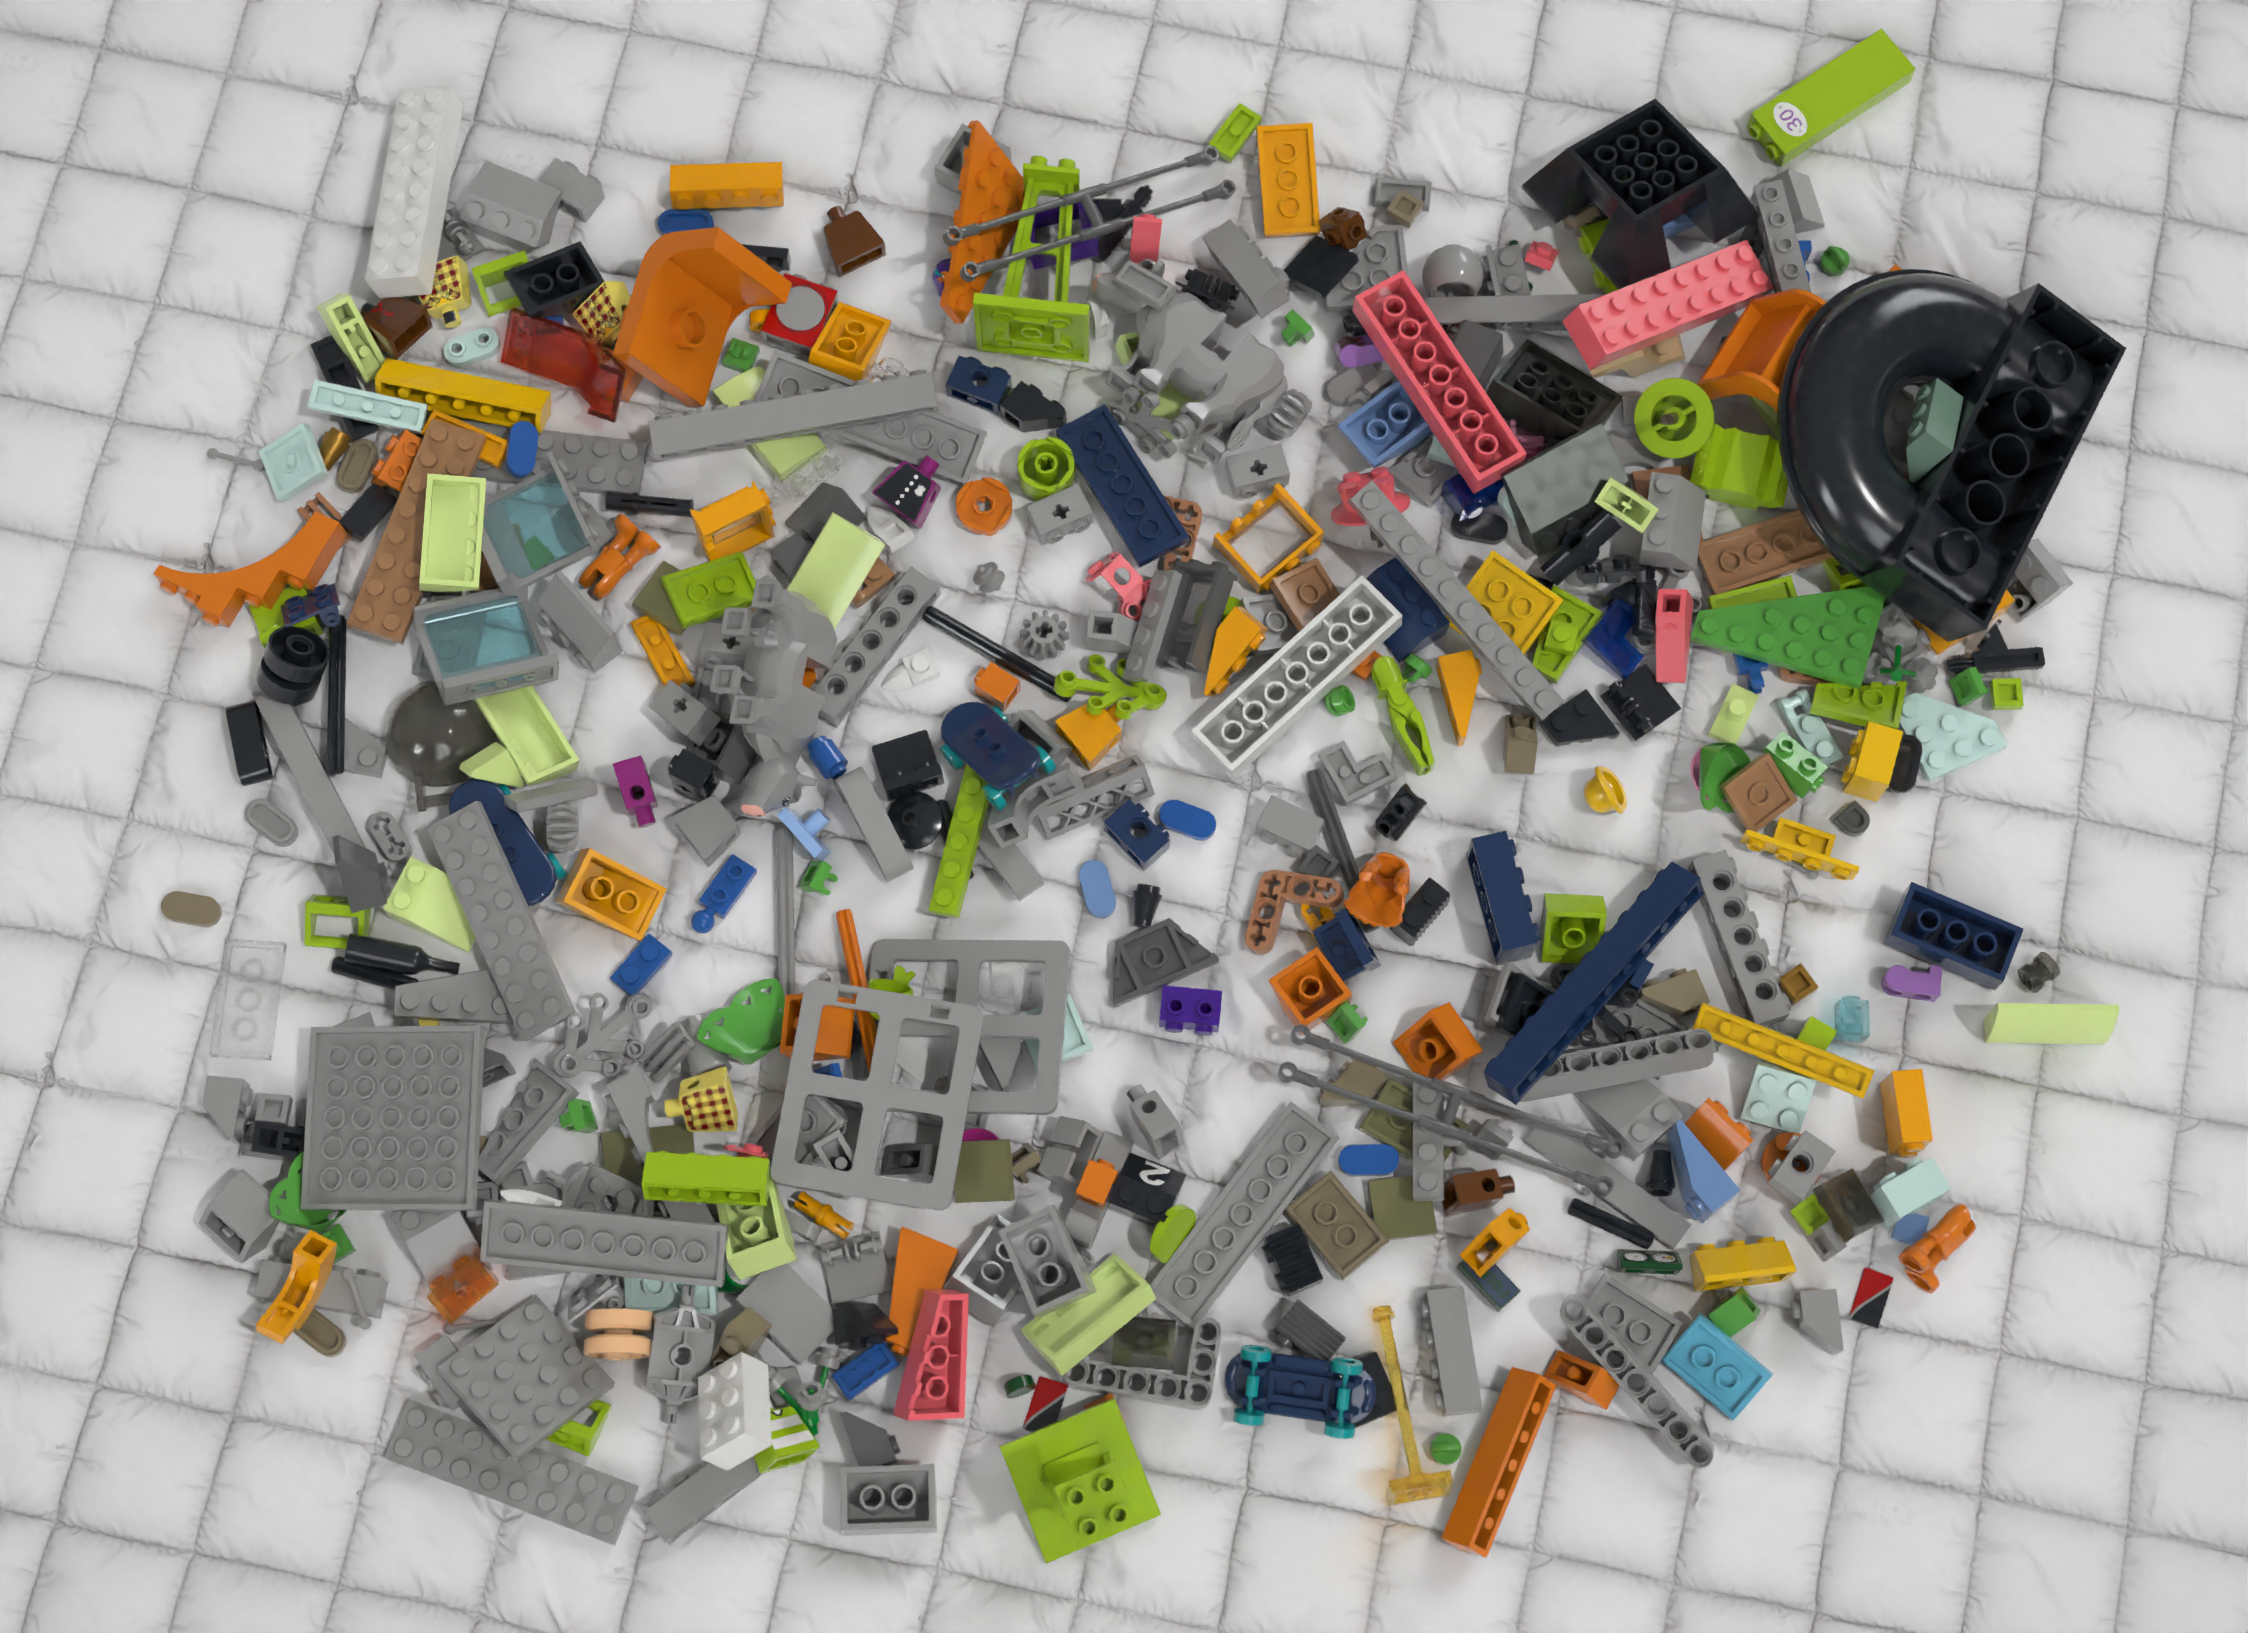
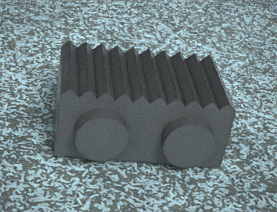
(1308, 1333)

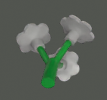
(1918, 674)

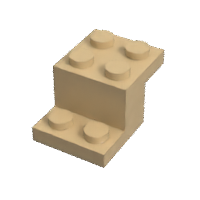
(1645, 360)

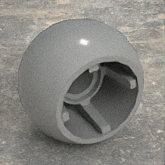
(1452, 272)

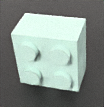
(1910, 1192)

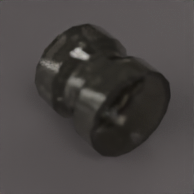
(2038, 972)

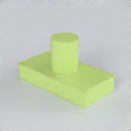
(1733, 715)

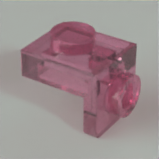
(1531, 444)

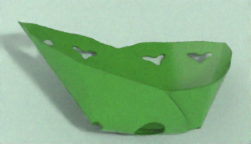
(1717, 768)
(747, 1029)
(290, 1207)

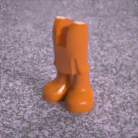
(612, 562)
(1935, 1246)

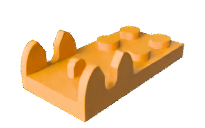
(1288, 180)

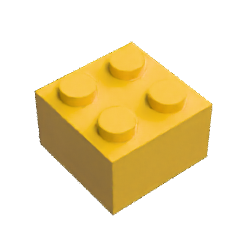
(1871, 761)

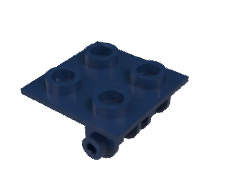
(321, 601)

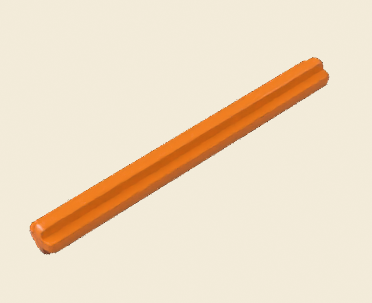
(857, 978)

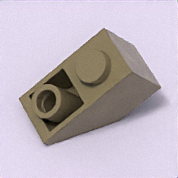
(1520, 744)
(1676, 996)
(1355, 1077)
(742, 1334)

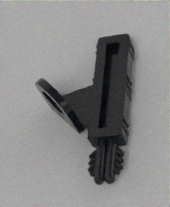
(1114, 209)
(1642, 599)
(1997, 657)

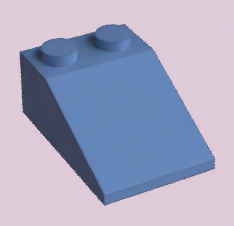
(1385, 426)
(1701, 1179)

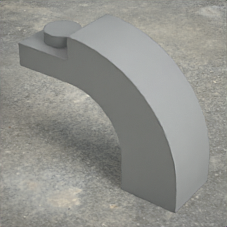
(1032, 796)

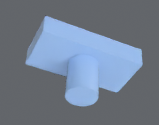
(806, 830)

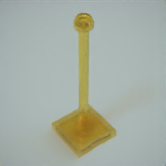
(1417, 1485)

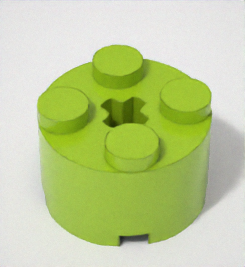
(1033, 467)

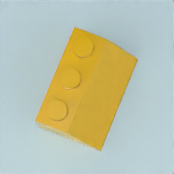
(1741, 1264)

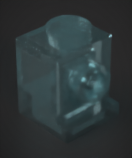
(1859, 1011)

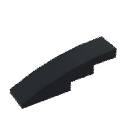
(339, 371)

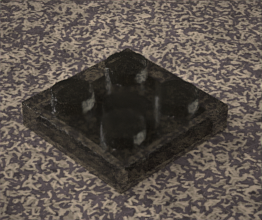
(1848, 1205)
(1145, 1344)

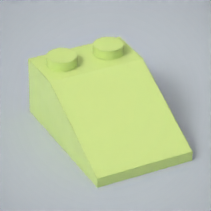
(430, 905)
(757, 1235)

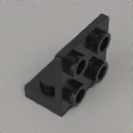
(907, 764)

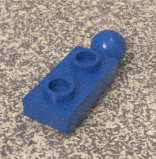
(723, 893)

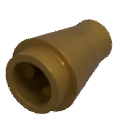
(333, 446)

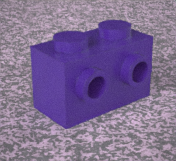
(1190, 1010)

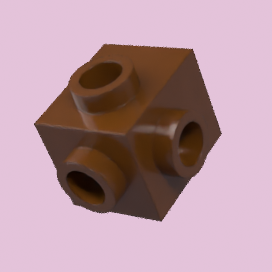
(1343, 228)

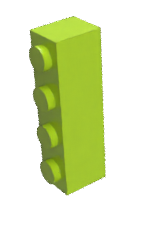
(706, 1178)

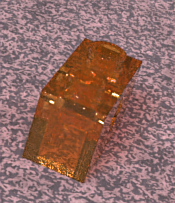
(479, 1283)

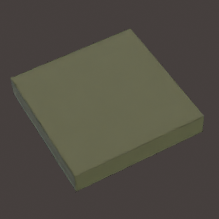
(654, 601)
(985, 1172)
(1397, 1211)

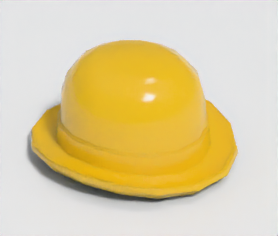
(1605, 792)

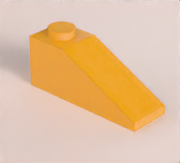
(1458, 680)

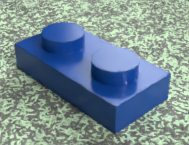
(641, 965)

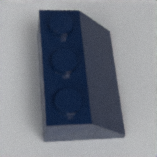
(1421, 616)

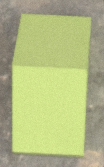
(1627, 505)
(493, 765)

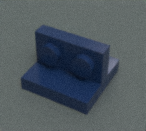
(1346, 946)

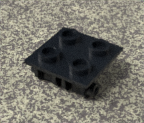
(1196, 282)
(1640, 702)

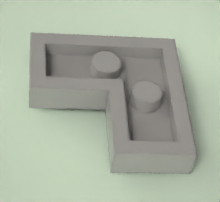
(1355, 780)

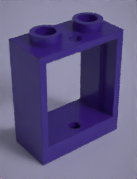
(1079, 249)

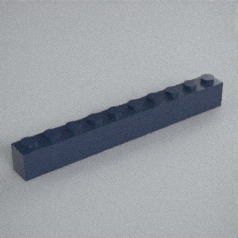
(1593, 982)

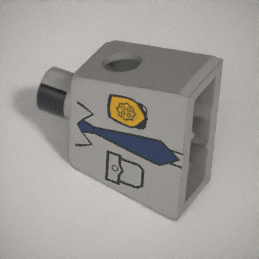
(1155, 1121)

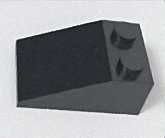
(555, 281)

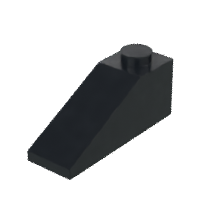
(273, 1141)

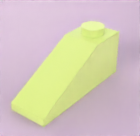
(352, 335)

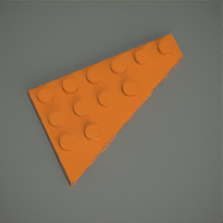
(989, 191)

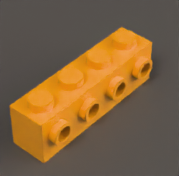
(727, 185)

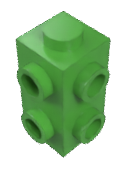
(1797, 765)

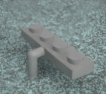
(1429, 1146)

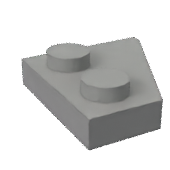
(362, 753)

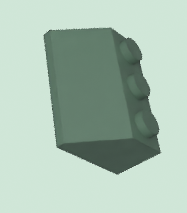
(1932, 427)

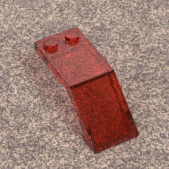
(567, 358)

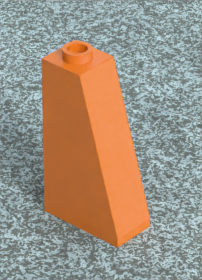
(919, 1267)

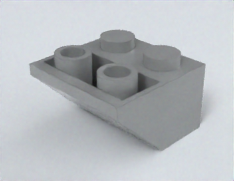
(2036, 581)
(241, 1217)

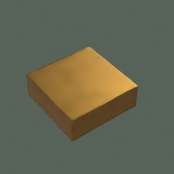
(1797, 984)

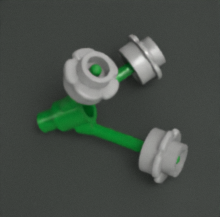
(810, 1394)

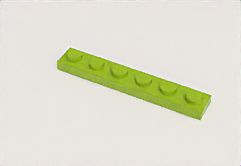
(960, 847)

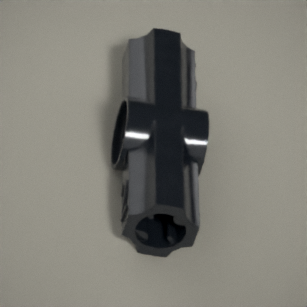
(1581, 547)

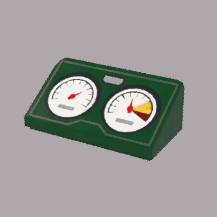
(1648, 1262)

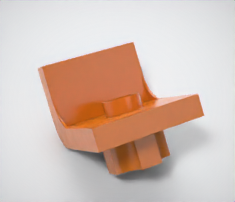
(684, 305)
(1759, 346)

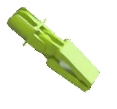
(1402, 711)

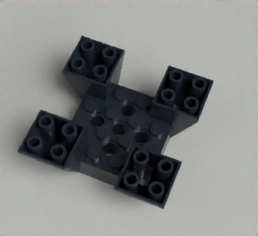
(1641, 178)

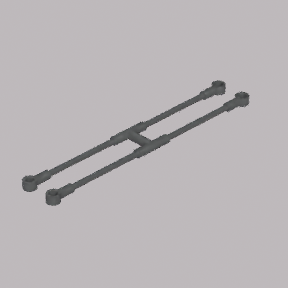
(1085, 197)
(1445, 1126)

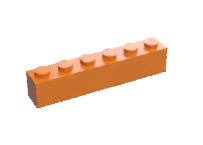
(1498, 1462)

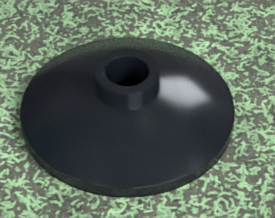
(927, 819)

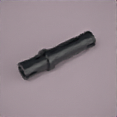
(648, 504)

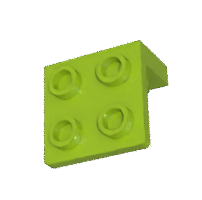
(270, 620)

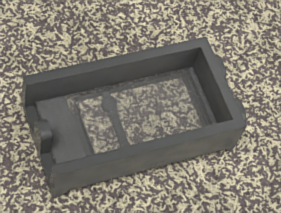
(1195, 615)

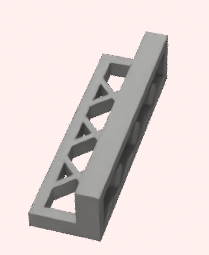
(1095, 786)

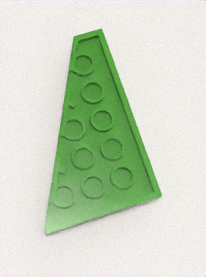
(1810, 634)

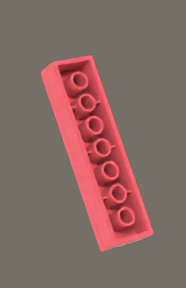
(1667, 304)
(1438, 381)

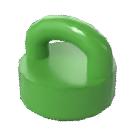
(1834, 261)
(1418, 666)
(1340, 701)
(1445, 1449)

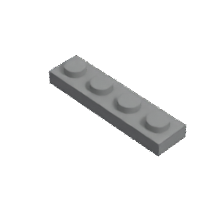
(1152, 626)

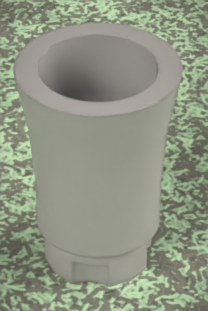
(702, 1058)

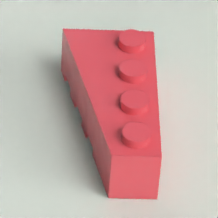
(937, 1358)

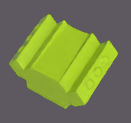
(1741, 469)

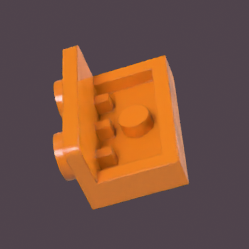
(397, 462)

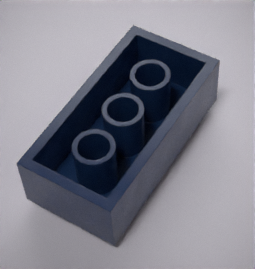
(1502, 897)
(1953, 936)

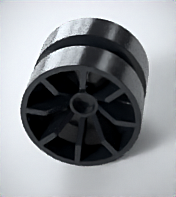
(292, 665)

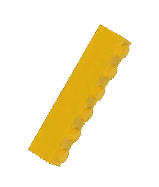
(464, 394)

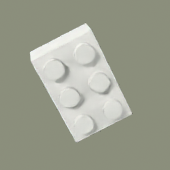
(734, 1411)

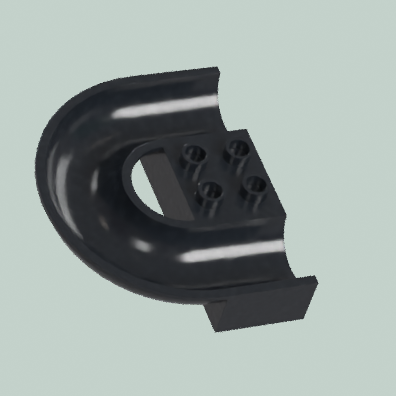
(2028, 391)

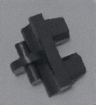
(1399, 813)

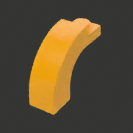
(307, 1278)

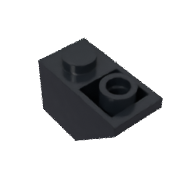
(1031, 411)
(861, 1324)

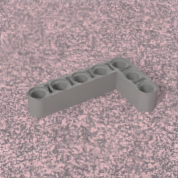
(1153, 1379)

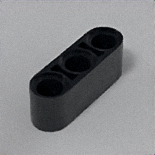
(249, 743)

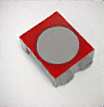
(802, 318)

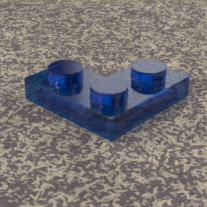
(1608, 640)

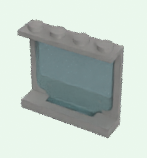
(536, 529)
(483, 645)

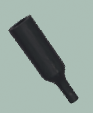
(393, 956)

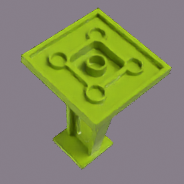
(1035, 325)
(1080, 1480)

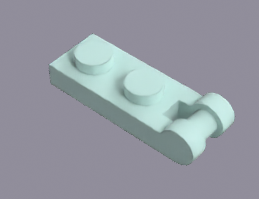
(1809, 728)

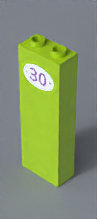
(1830, 97)

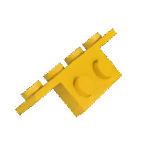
(1802, 845)

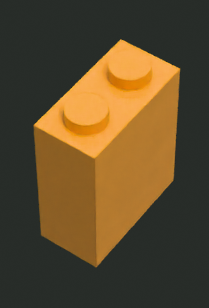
(1906, 1112)

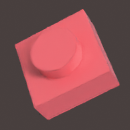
(1541, 255)

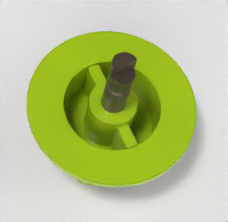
(1674, 418)

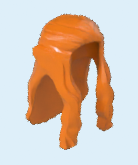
(1380, 891)

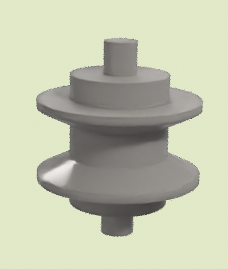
(988, 577)

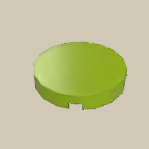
(1171, 1233)

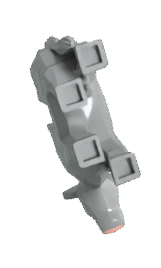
(1178, 350)
(769, 695)

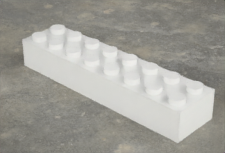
(414, 192)
(1297, 677)

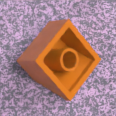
(1310, 990)
(1438, 1044)

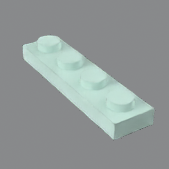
(367, 406)

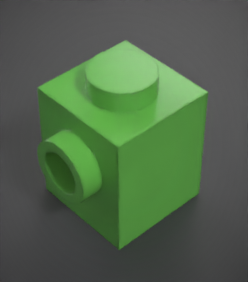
(1734, 1312)

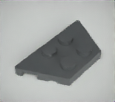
(1156, 959)

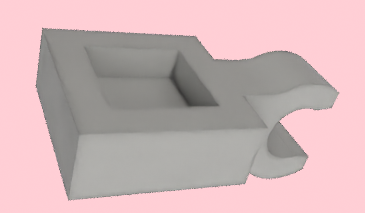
(1371, 389)

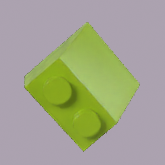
(1571, 926)

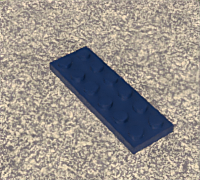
(1123, 486)

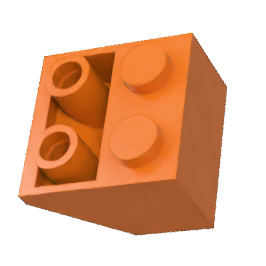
(834, 1030)
(1719, 1133)

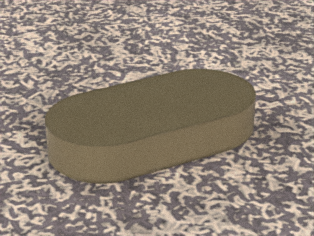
(357, 466)
(191, 909)
(322, 1335)

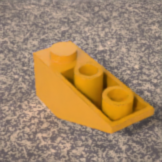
(1233, 642)

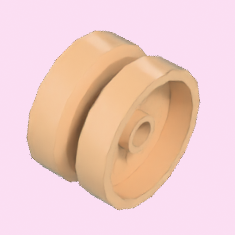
(617, 1335)

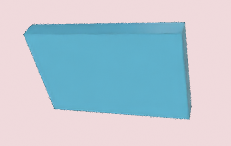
(1717, 1366)

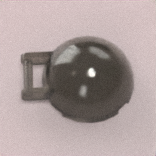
(433, 739)

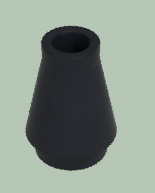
(1145, 904)
(1660, 1175)

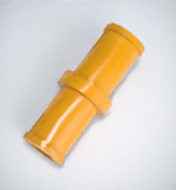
(823, 1215)

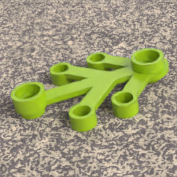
(1146, 694)

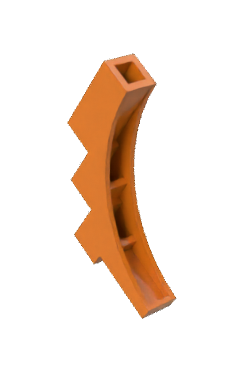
(260, 584)

